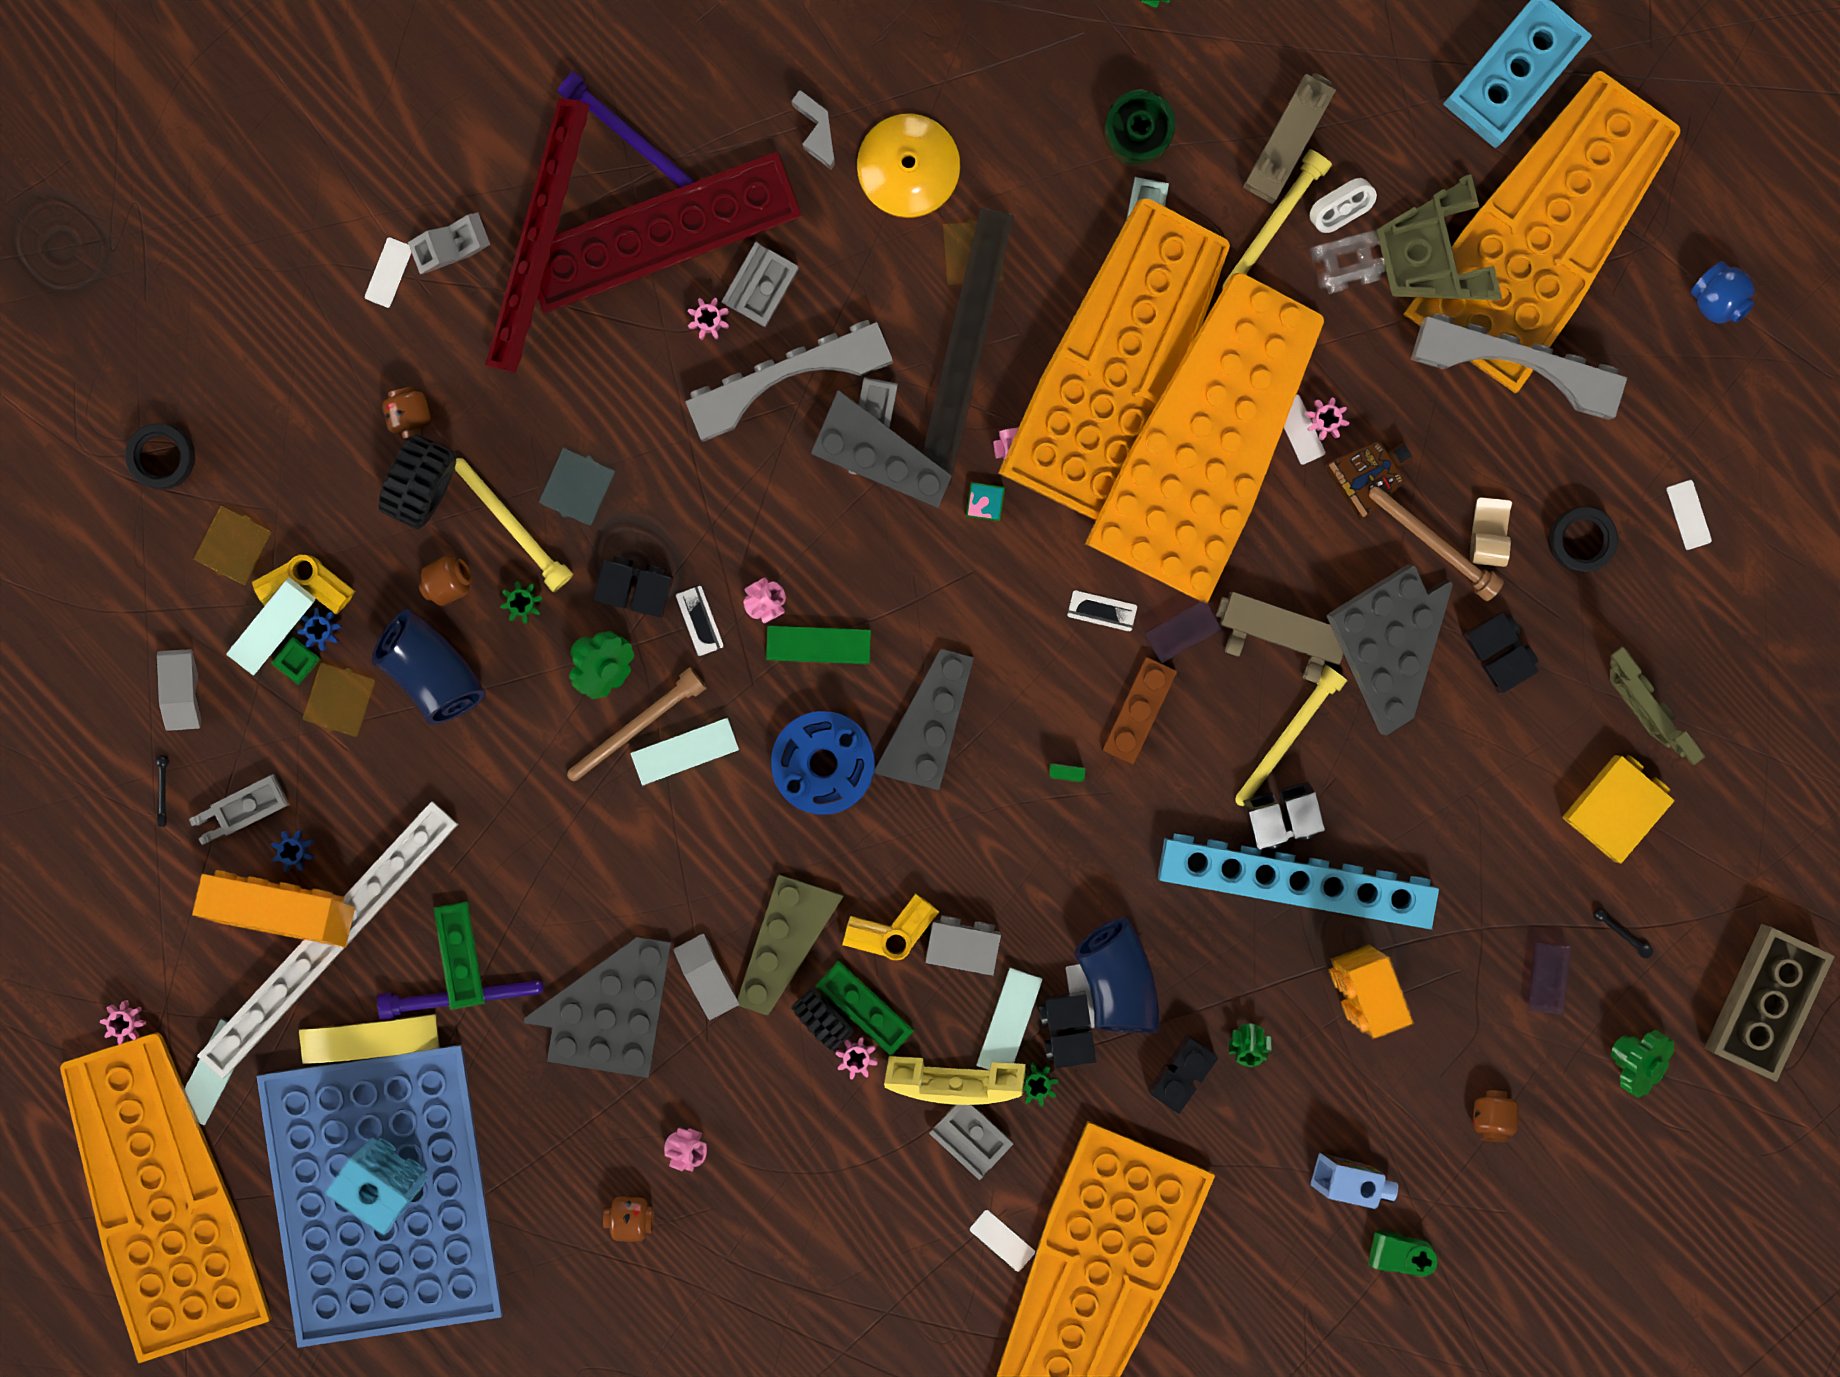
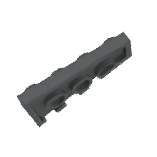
(872, 450)
(927, 729)

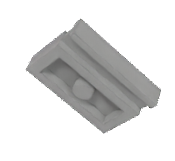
(760, 284)
(971, 1138)

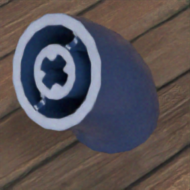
(427, 668)
(1119, 979)

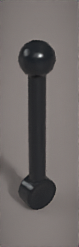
(162, 762)
(1643, 949)

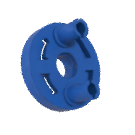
(801, 784)

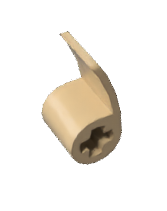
(1489, 532)

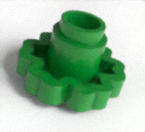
(600, 663)
(1642, 1061)

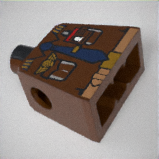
(1368, 468)

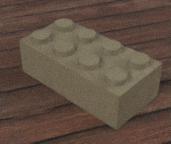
(1769, 1002)

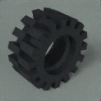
(822, 1019)

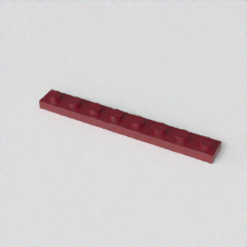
(537, 235)

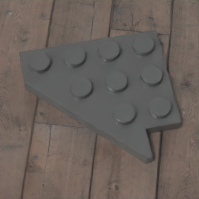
(1390, 642)
(610, 1012)

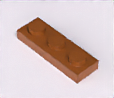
(1139, 710)

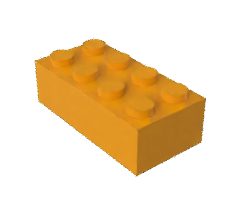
(274, 908)
(1370, 991)

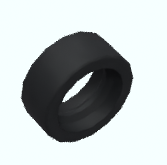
(135, 445)
(1609, 535)

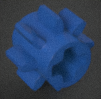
(327, 636)
(284, 846)

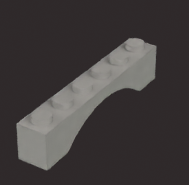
(1586, 387)
(723, 407)

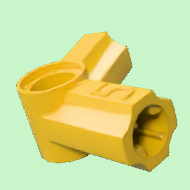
(322, 584)
(909, 924)

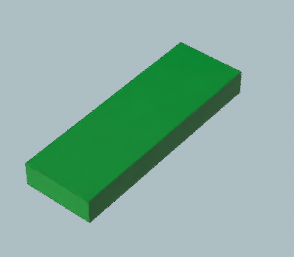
(818, 645)
(459, 955)
(864, 1007)

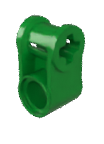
(1395, 1254)

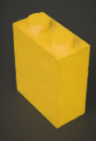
(1619, 807)

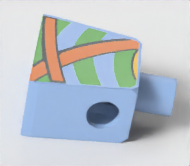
(1352, 1182)

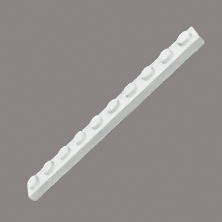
(311, 957)

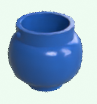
(1724, 293)

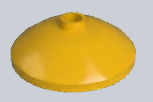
(915, 189)

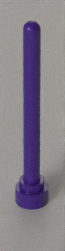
(575, 89)
(392, 1006)

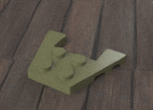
(1421, 255)
(1653, 716)

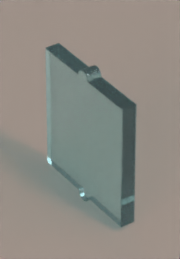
(577, 486)

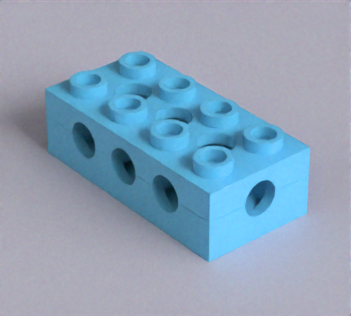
(1540, 68)
(377, 1184)

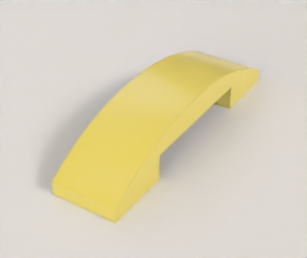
(369, 1039)
(954, 1085)

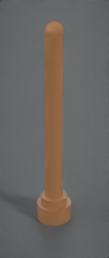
(1485, 583)
(687, 685)

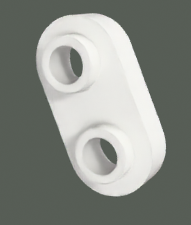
(1343, 205)

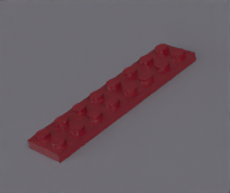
(667, 231)

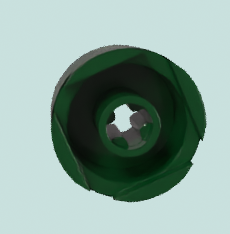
(1146, 109)

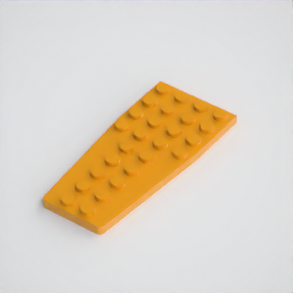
(1557, 219)
(1116, 358)
(1209, 440)
(159, 1201)
(1103, 1257)

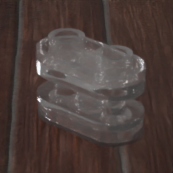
(1336, 278)

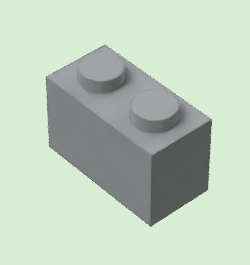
(963, 946)

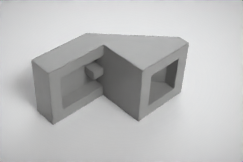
(819, 141)
(449, 244)
(177, 689)
(706, 977)

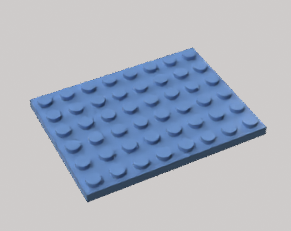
(437, 1255)

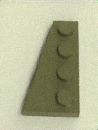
(786, 935)

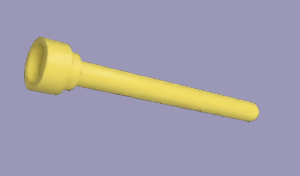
(1313, 167)
(554, 573)
(1328, 683)

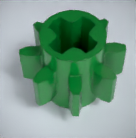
(529, 608)
(1250, 1045)
(1039, 1094)

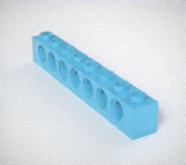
(1417, 911)

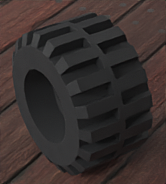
(417, 481)

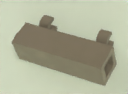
(1290, 137)
(1279, 627)

